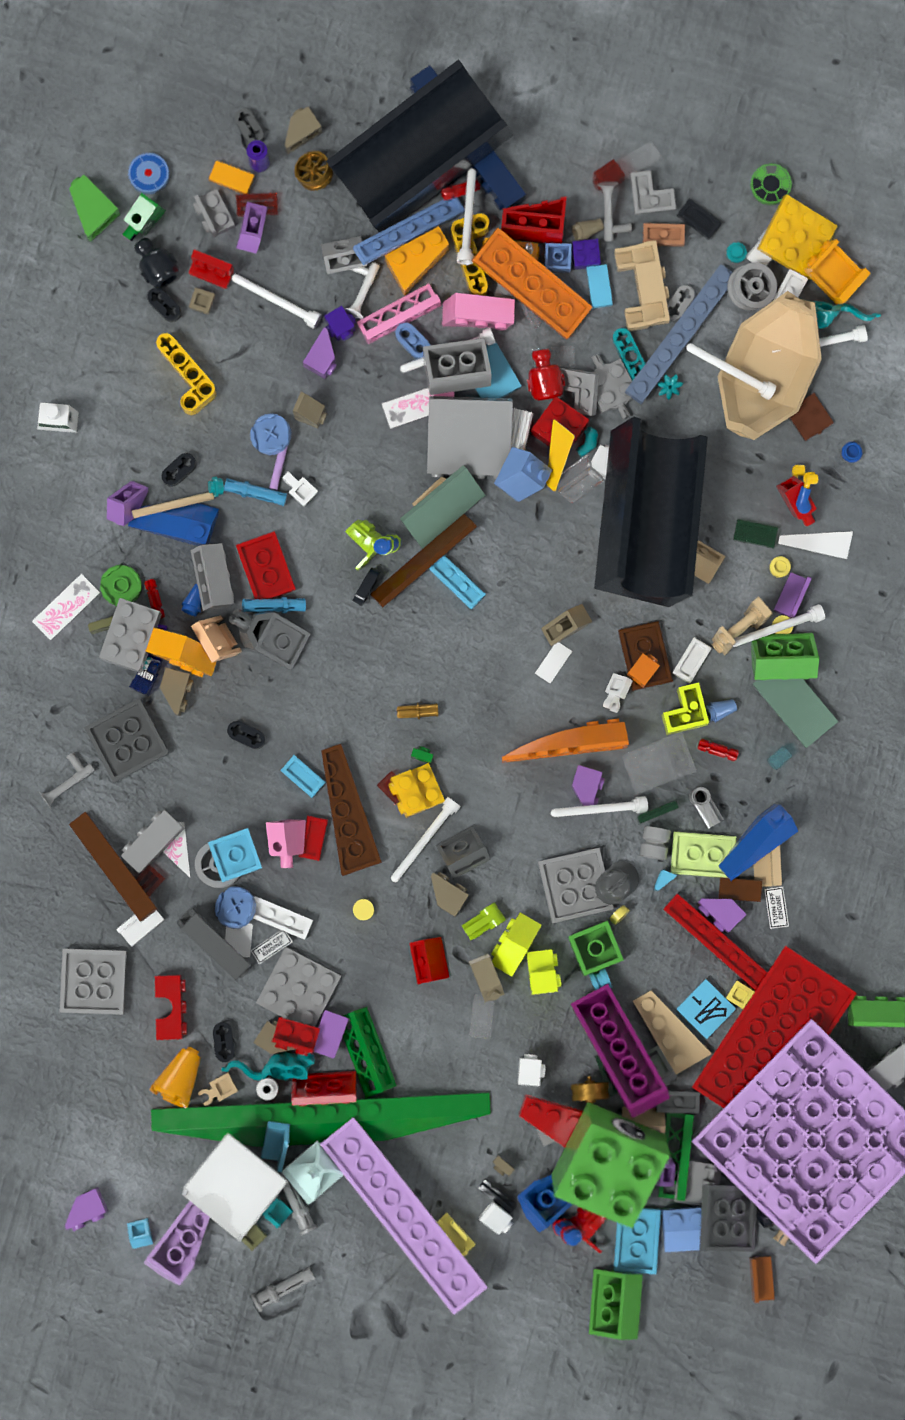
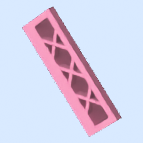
(411, 314)

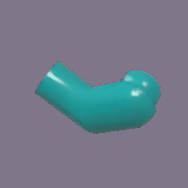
(590, 441)

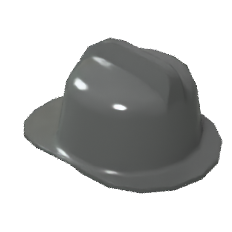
(617, 883)

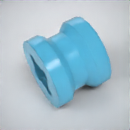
(600, 979)

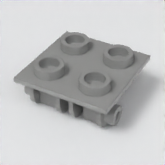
(699, 1175)

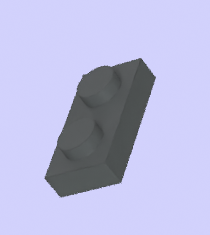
(680, 1103)

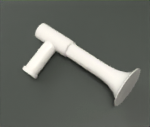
(370, 274)

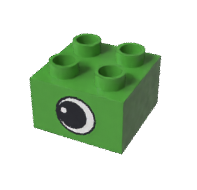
(610, 1165)

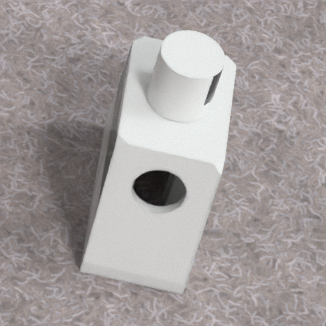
(56, 417)

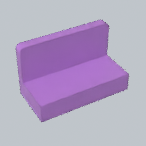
(792, 595)
(330, 1034)

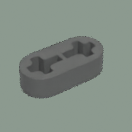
(253, 124)

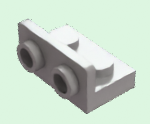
(214, 213)

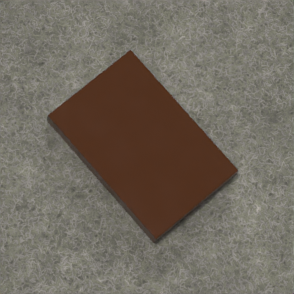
(645, 639)

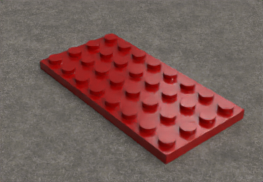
(776, 1011)

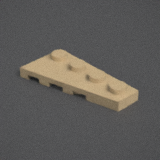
(671, 1035)

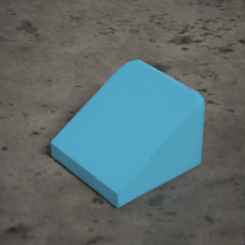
(663, 878)
(139, 1233)

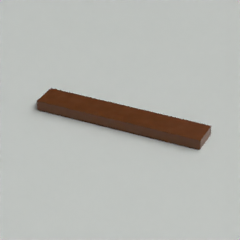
(423, 560)
(113, 866)

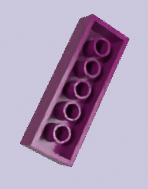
(620, 1051)

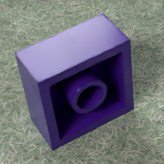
(585, 253)

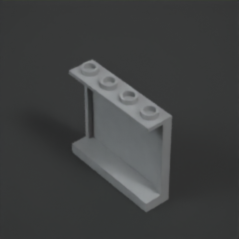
(468, 434)

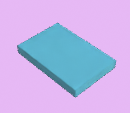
(502, 379)
(638, 1247)

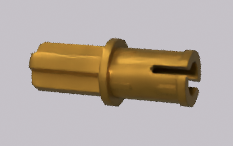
(418, 711)

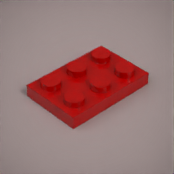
(265, 567)
(324, 1088)

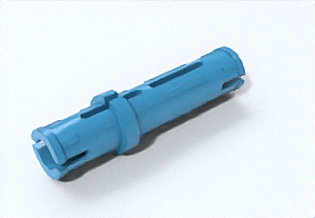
(249, 490)
(279, 605)

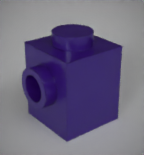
(340, 324)

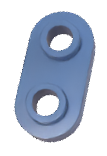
(413, 341)

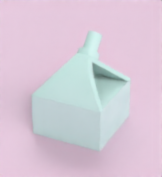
(312, 1173)

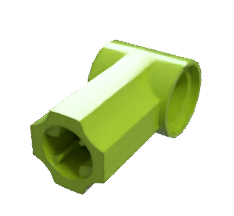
(487, 919)

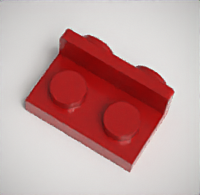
(210, 269)
(295, 1035)

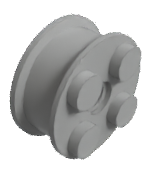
(748, 296)
(207, 871)

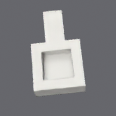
(301, 490)
(617, 689)

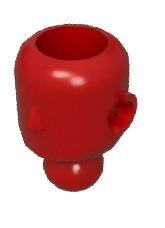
(546, 378)

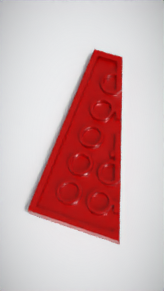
(550, 1118)

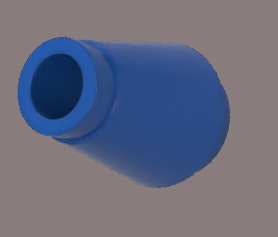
(192, 603)

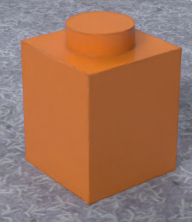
(643, 669)

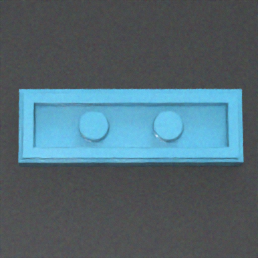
(457, 582)

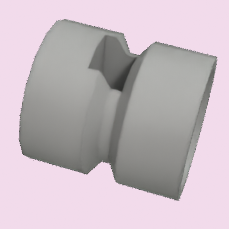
(655, 843)

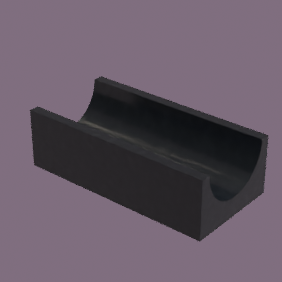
(420, 147)
(650, 515)

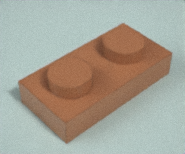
(664, 234)

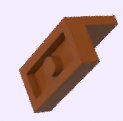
(761, 1278)

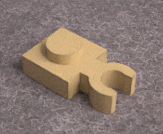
(221, 1088)

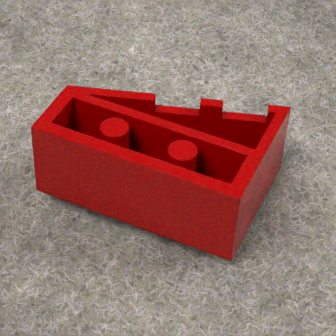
(535, 222)

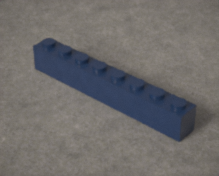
(490, 170)

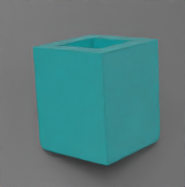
(277, 1212)

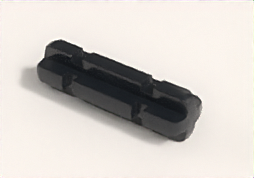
(497, 1196)

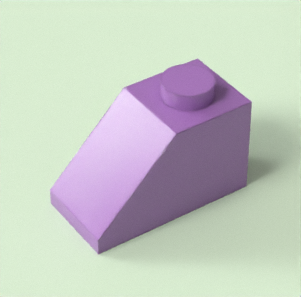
(251, 227)
(321, 356)
(124, 501)

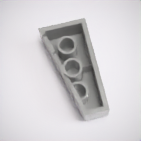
(889, 1070)

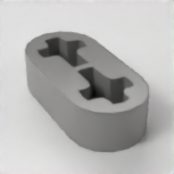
(675, 300)

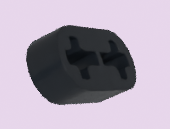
(167, 301)
(181, 474)
(366, 586)
(243, 739)
(228, 1040)

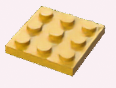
(795, 235)

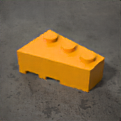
(416, 258)
(180, 652)

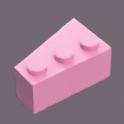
(478, 311)

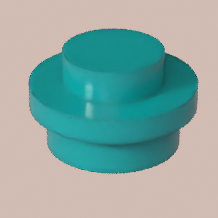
(736, 252)
(216, 486)

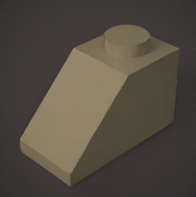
(301, 129)
(309, 411)
(566, 624)
(486, 978)

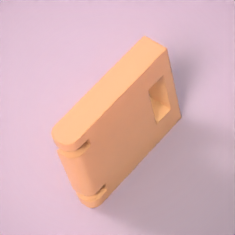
(216, 639)

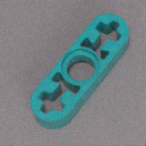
(619, 345)

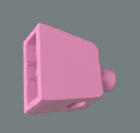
(286, 839)

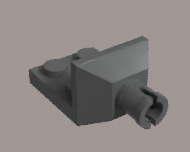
(271, 636)

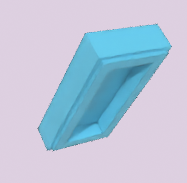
(599, 286)
(303, 776)

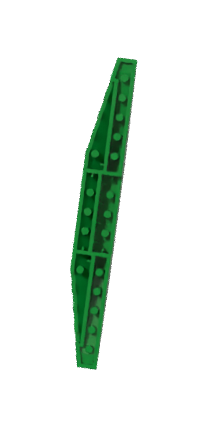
(379, 1117)

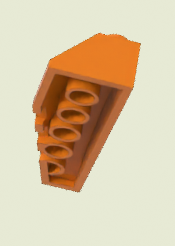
(574, 741)

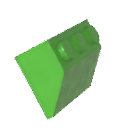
(785, 657)
(877, 1012)
(615, 1304)

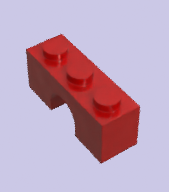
(173, 1025)

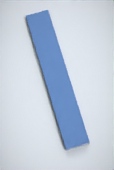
(408, 230)

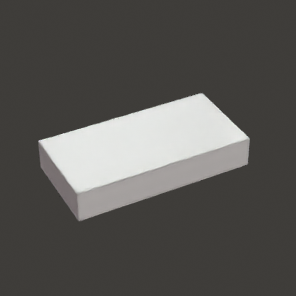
(691, 660)

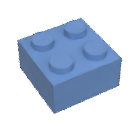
(558, 257)

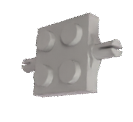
(612, 386)

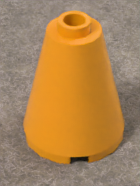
(178, 1078)

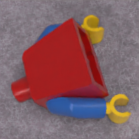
(797, 494)

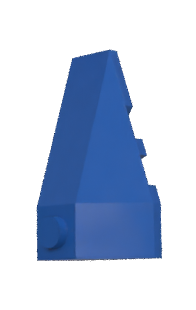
(185, 524)
(760, 838)
(540, 1204)

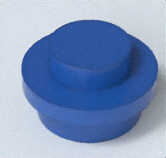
(851, 452)

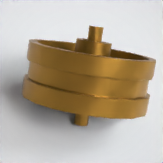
(306, 164)
(590, 1091)

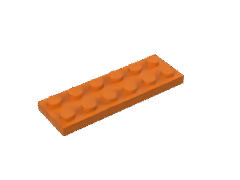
(531, 283)

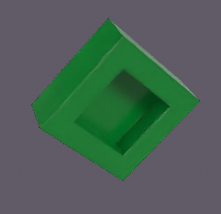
(422, 754)

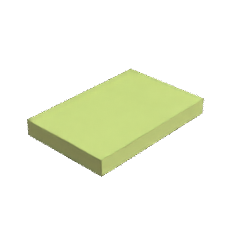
(700, 853)

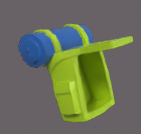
(372, 542)

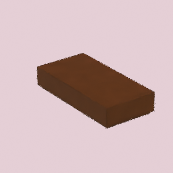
(740, 889)

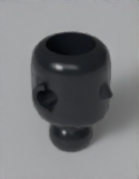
(157, 264)

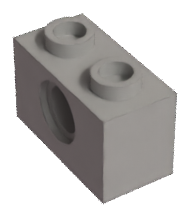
(340, 255)

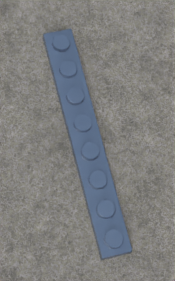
(679, 335)

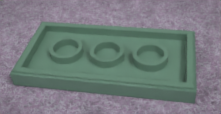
(442, 507)
(797, 708)

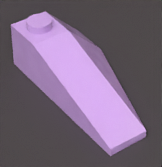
(179, 1246)

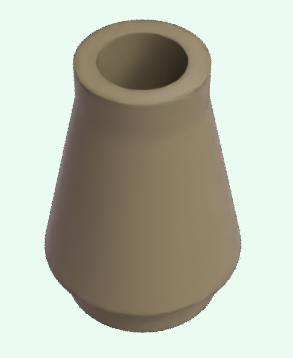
(586, 229)

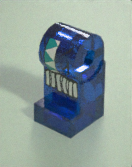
(145, 681)

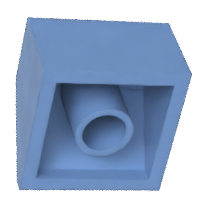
(522, 474)
(681, 1228)

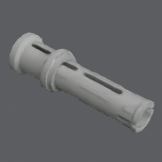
(301, 1212)
(274, 1293)

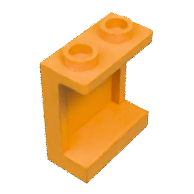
(835, 272)

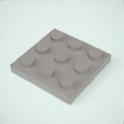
(571, 884)
(93, 981)
(298, 988)

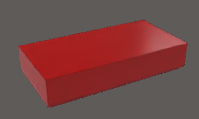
(314, 837)

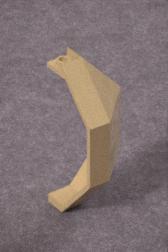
(785, 326)

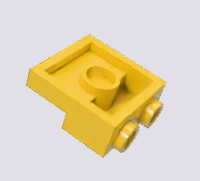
(416, 790)

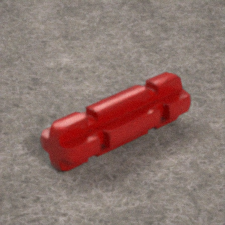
(457, 190)
(154, 597)
(718, 750)

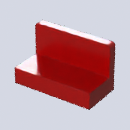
(429, 960)

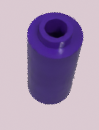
(258, 156)

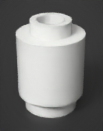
(274, 1089)

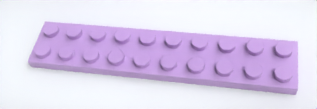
(404, 1216)

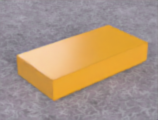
(231, 177)

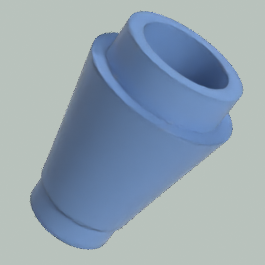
(720, 709)

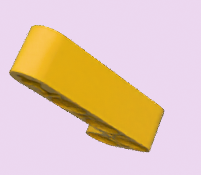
(470, 278)
(183, 370)

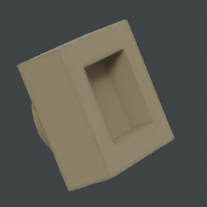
(202, 301)
(502, 1166)

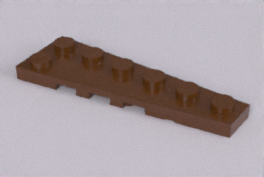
(351, 827)

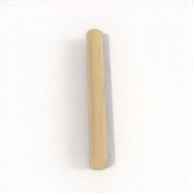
(172, 504)

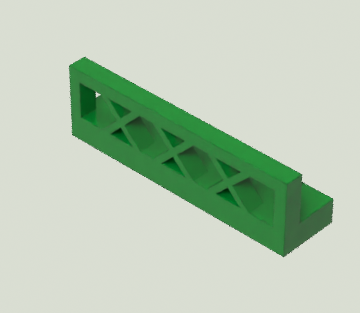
(370, 1051)
(684, 1154)

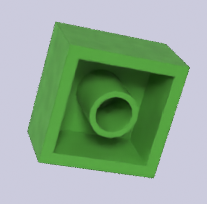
(595, 948)

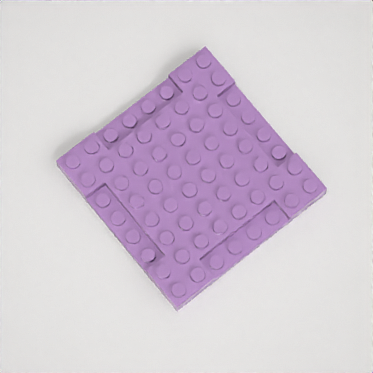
(810, 1141)

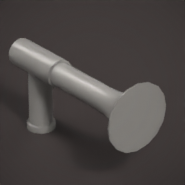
(609, 228)
(82, 772)

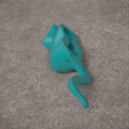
(826, 313)
(280, 1066)

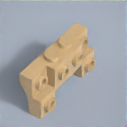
(649, 282)

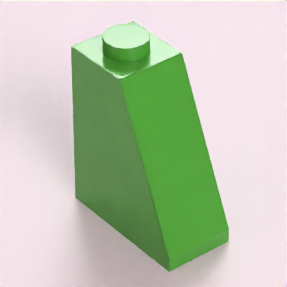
(92, 207)

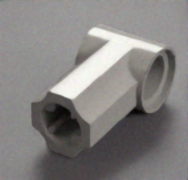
(706, 809)

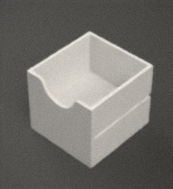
(233, 1187)

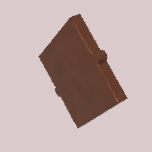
(811, 418)

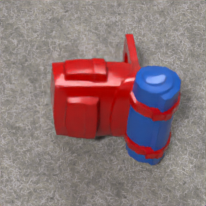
(578, 1228)

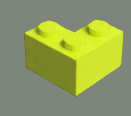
(690, 715)
(514, 943)
(542, 972)

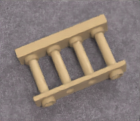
(755, 616)

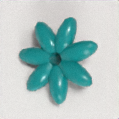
(670, 386)

